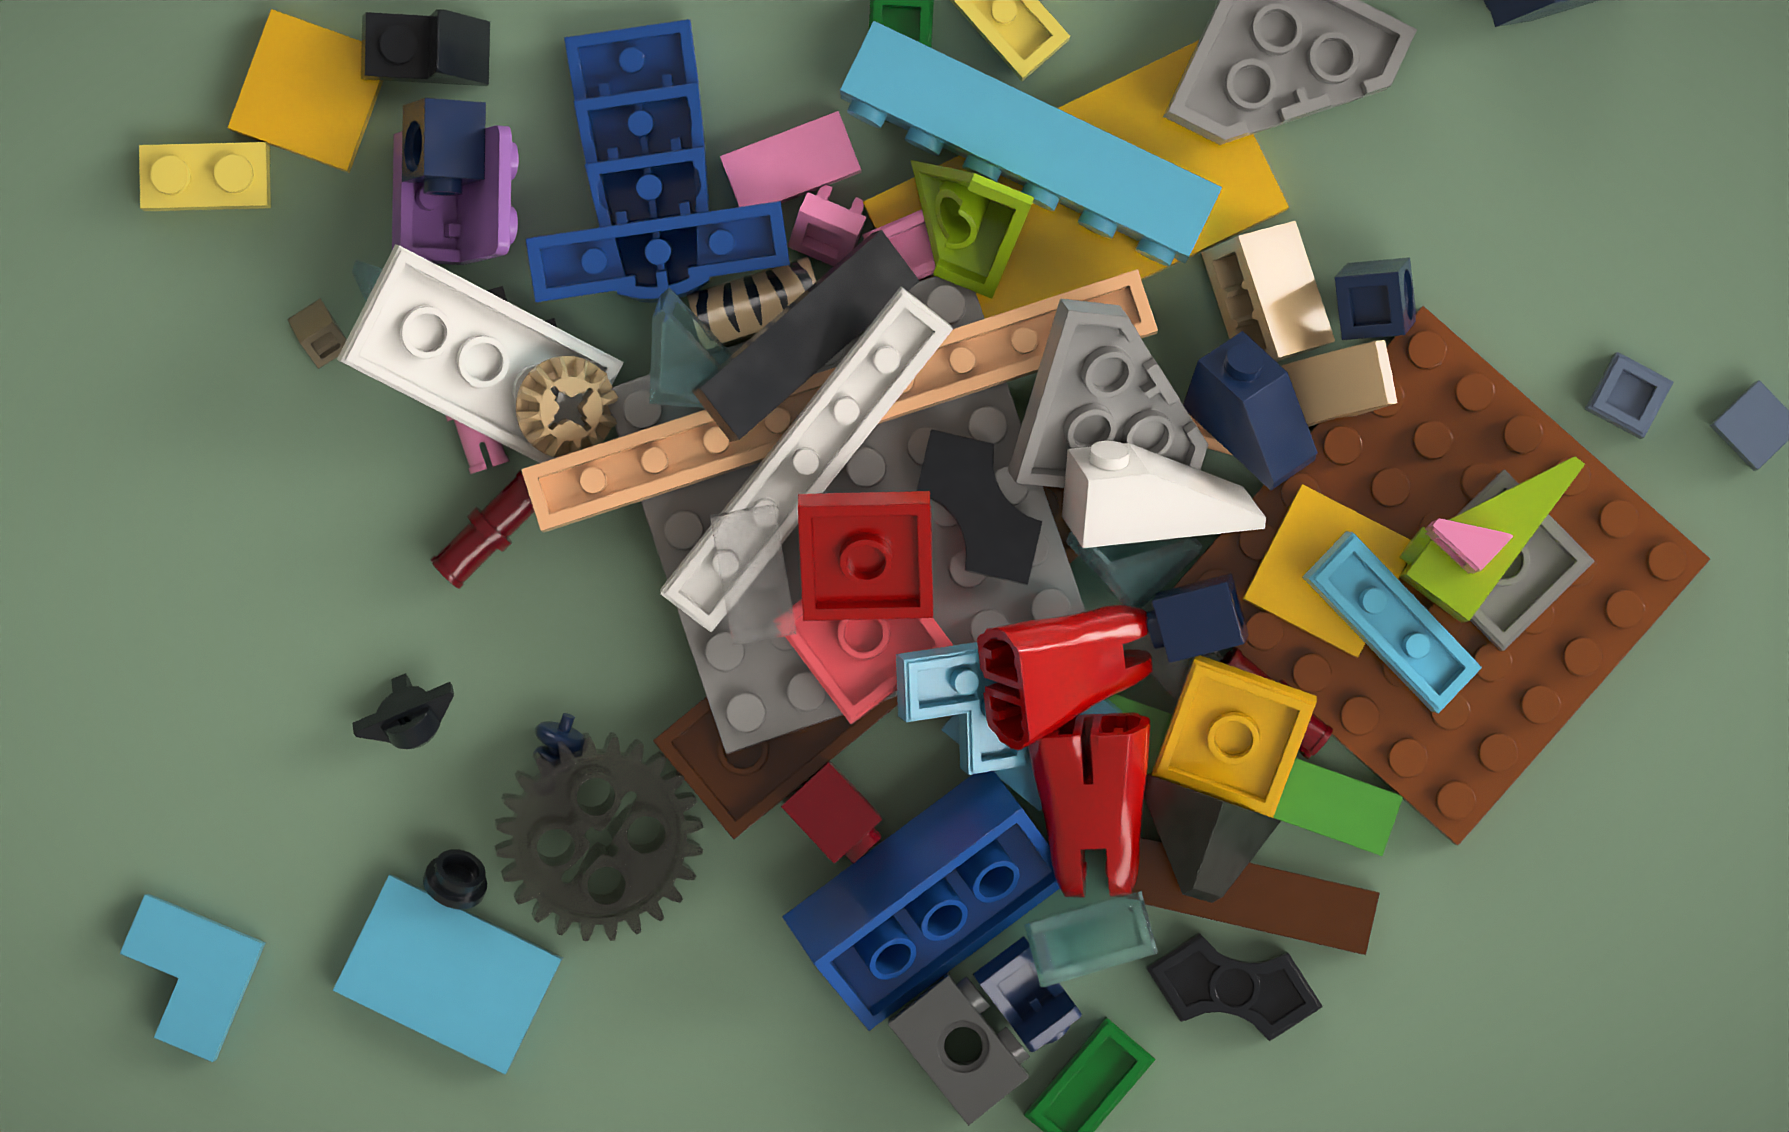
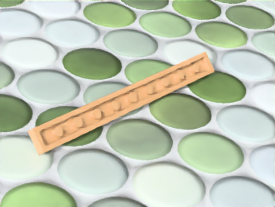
(697, 449)

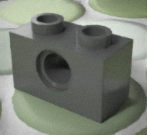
(971, 1084)

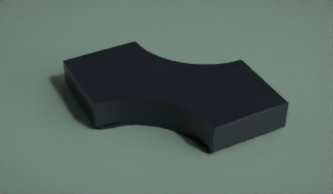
(963, 481)
(1203, 981)

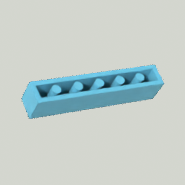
(1029, 143)

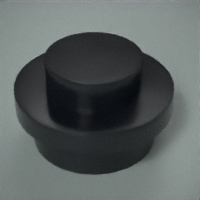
(456, 879)

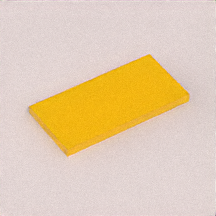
(1059, 253)

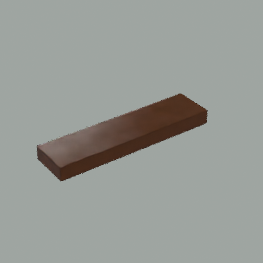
(1268, 902)

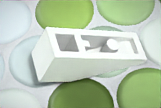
(1135, 495)

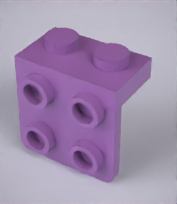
(460, 226)

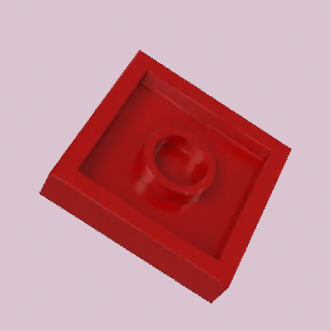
(866, 555)

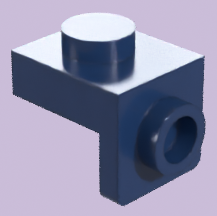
(1033, 1011)

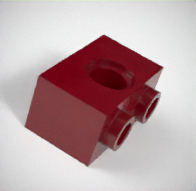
(835, 815)

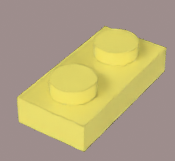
(1016, 30)
(204, 176)

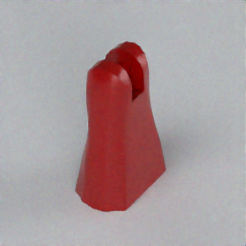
(1058, 669)
(1093, 796)

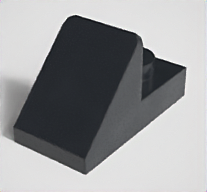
(426, 48)

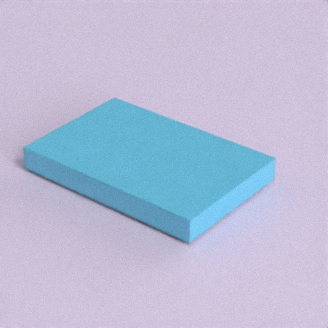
(447, 974)

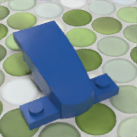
(648, 178)

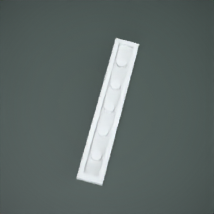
(819, 439)

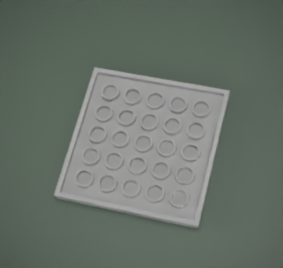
(764, 685)

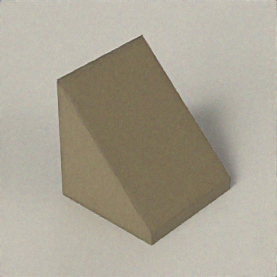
(318, 333)

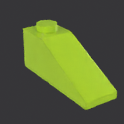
(1513, 512)

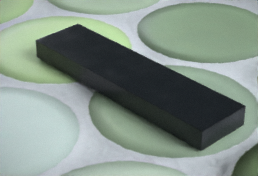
(804, 336)

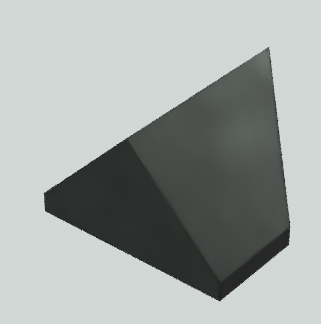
(1205, 837)

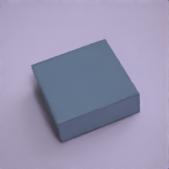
(1629, 395)
(1754, 425)

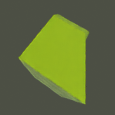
(969, 224)

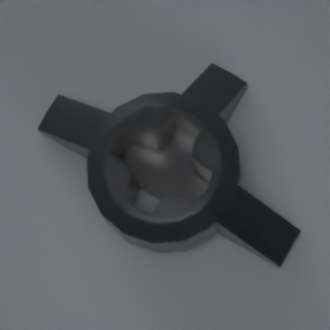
(407, 715)

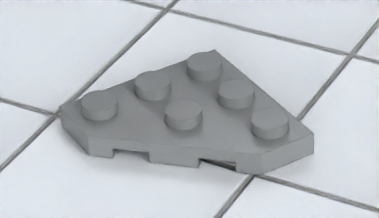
(1284, 62)
(1096, 388)

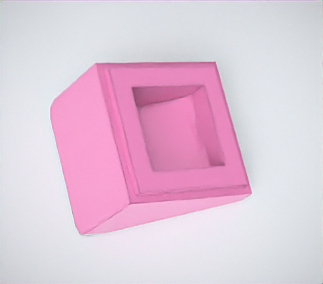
(1467, 544)

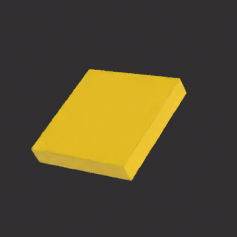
(306, 92)
(1301, 540)
(1234, 735)

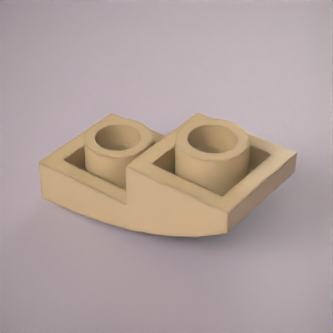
(1343, 382)

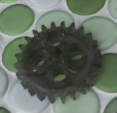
(645, 869)

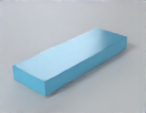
(1392, 622)

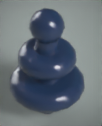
(552, 732)

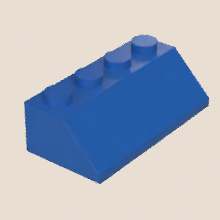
(925, 898)

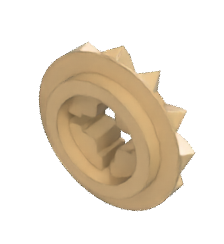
(538, 406)

